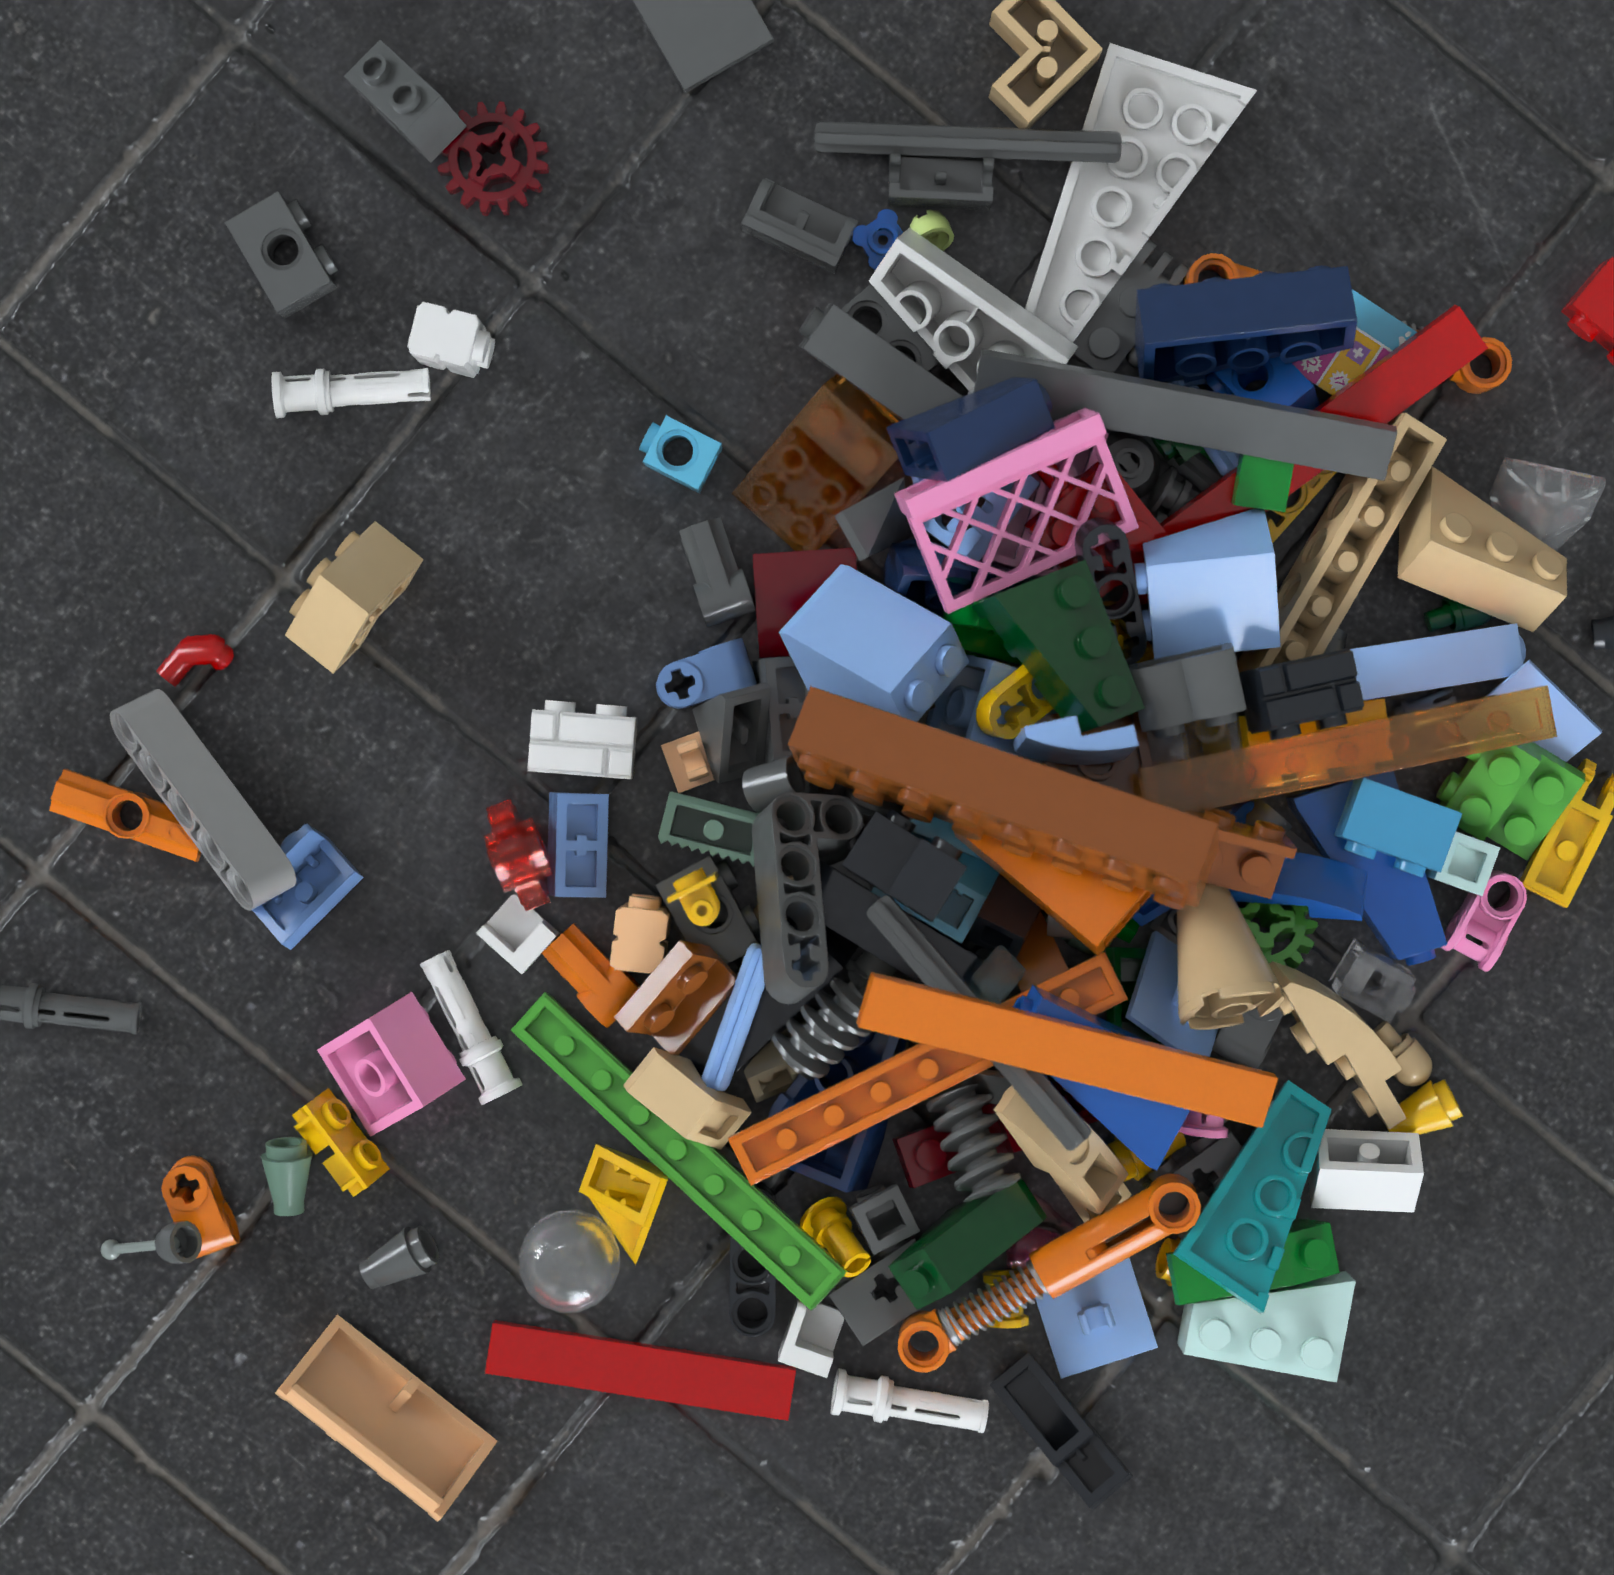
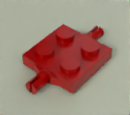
(1070, 503)

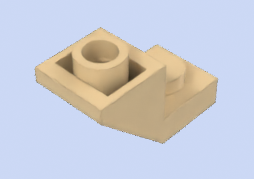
(680, 1098)

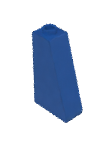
(1396, 903)
(1137, 1122)

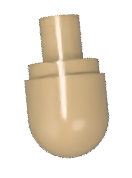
(1408, 1053)

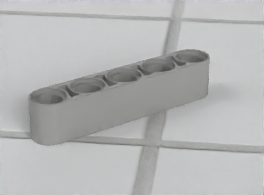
(203, 799)

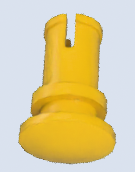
(831, 1229)

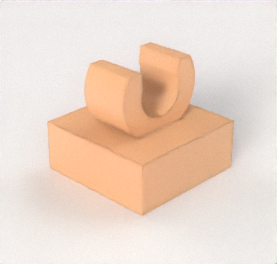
(687, 762)

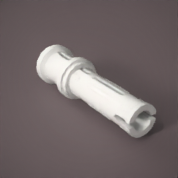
(325, 391)
(479, 1049)
(883, 1399)

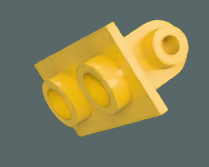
(697, 896)
(355, 1158)

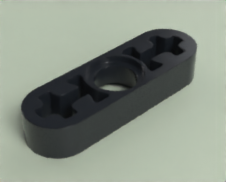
(1118, 554)

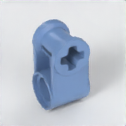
(712, 671)

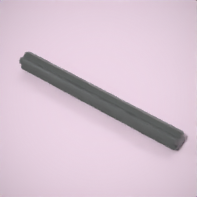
(968, 141)
(937, 973)

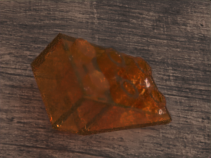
(821, 465)

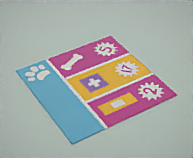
(1375, 338)

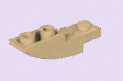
(1341, 1037)
(1087, 1175)

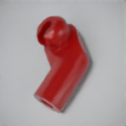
(195, 651)

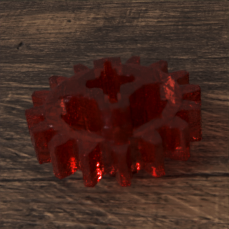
(518, 854)

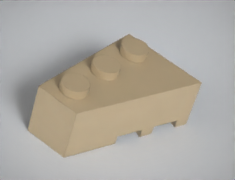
(1478, 555)

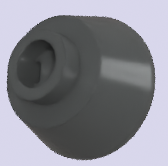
(1139, 475)

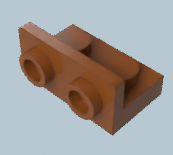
(1247, 855)
(679, 996)

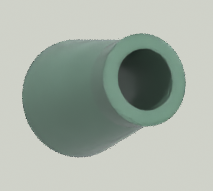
(287, 1173)

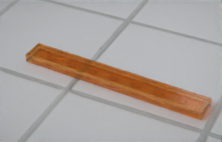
(1351, 751)

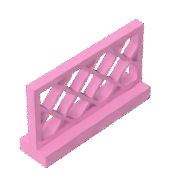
(935, 497)

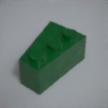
(1066, 645)

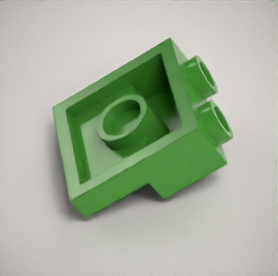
(1511, 795)

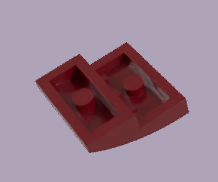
(785, 584)

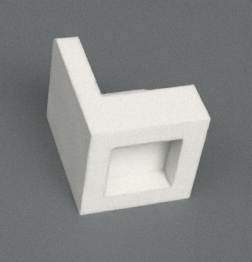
(517, 934)
(811, 1338)

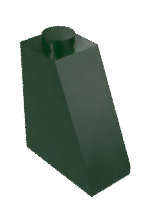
(965, 1243)

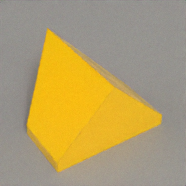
(624, 1194)

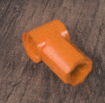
(589, 972)

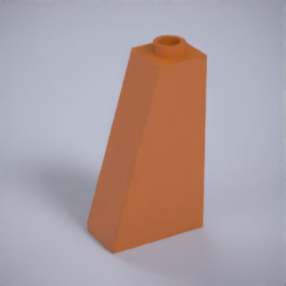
(1077, 902)

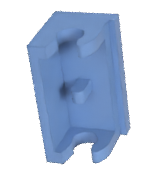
(578, 844)

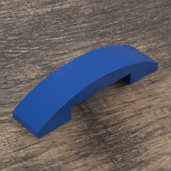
(1322, 884)

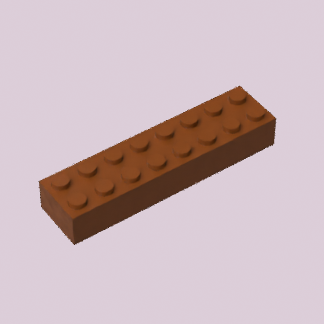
(1004, 798)

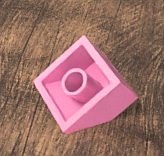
(391, 1064)

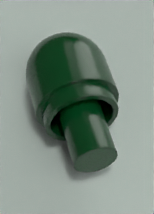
(1455, 616)

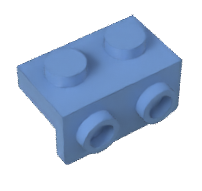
(321, 883)

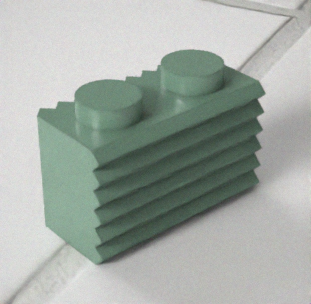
(708, 827)

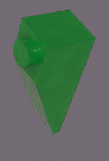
(1306, 1257)

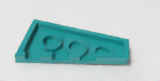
(1254, 1204)

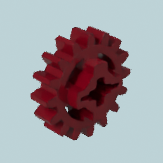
(512, 171)

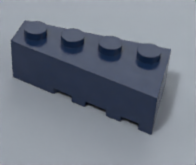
(1242, 323)

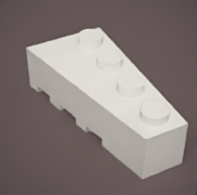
(960, 310)

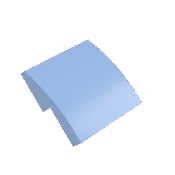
(1062, 743)

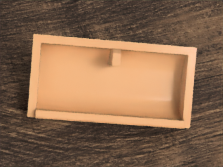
(387, 1417)

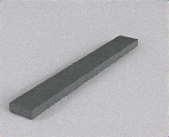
(1203, 416)

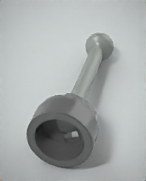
(173, 1238)

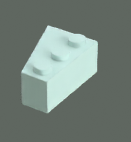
(1295, 1335)

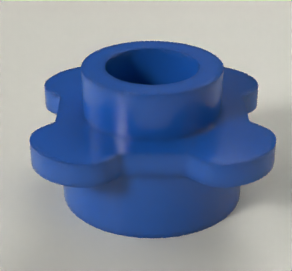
(868, 236)

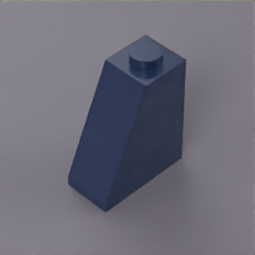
(972, 429)

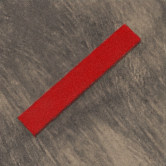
(640, 1370)

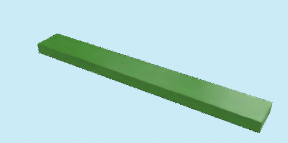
(694, 1167)

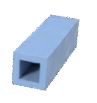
(1439, 661)

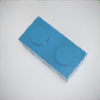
(1398, 826)

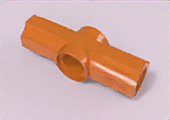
(101, 805)

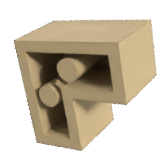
(1051, 59)
(351, 594)

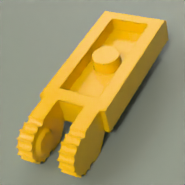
(1570, 844)

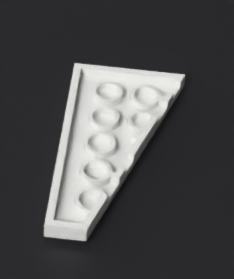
(1110, 210)

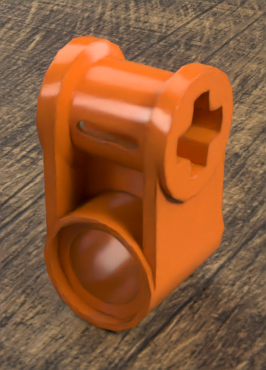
(203, 1207)

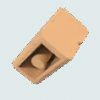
(640, 934)

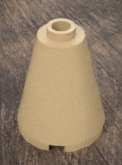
(1221, 965)

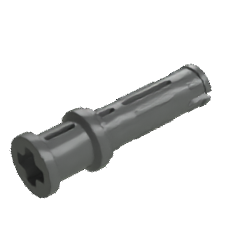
(36, 1006)

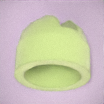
(937, 225)

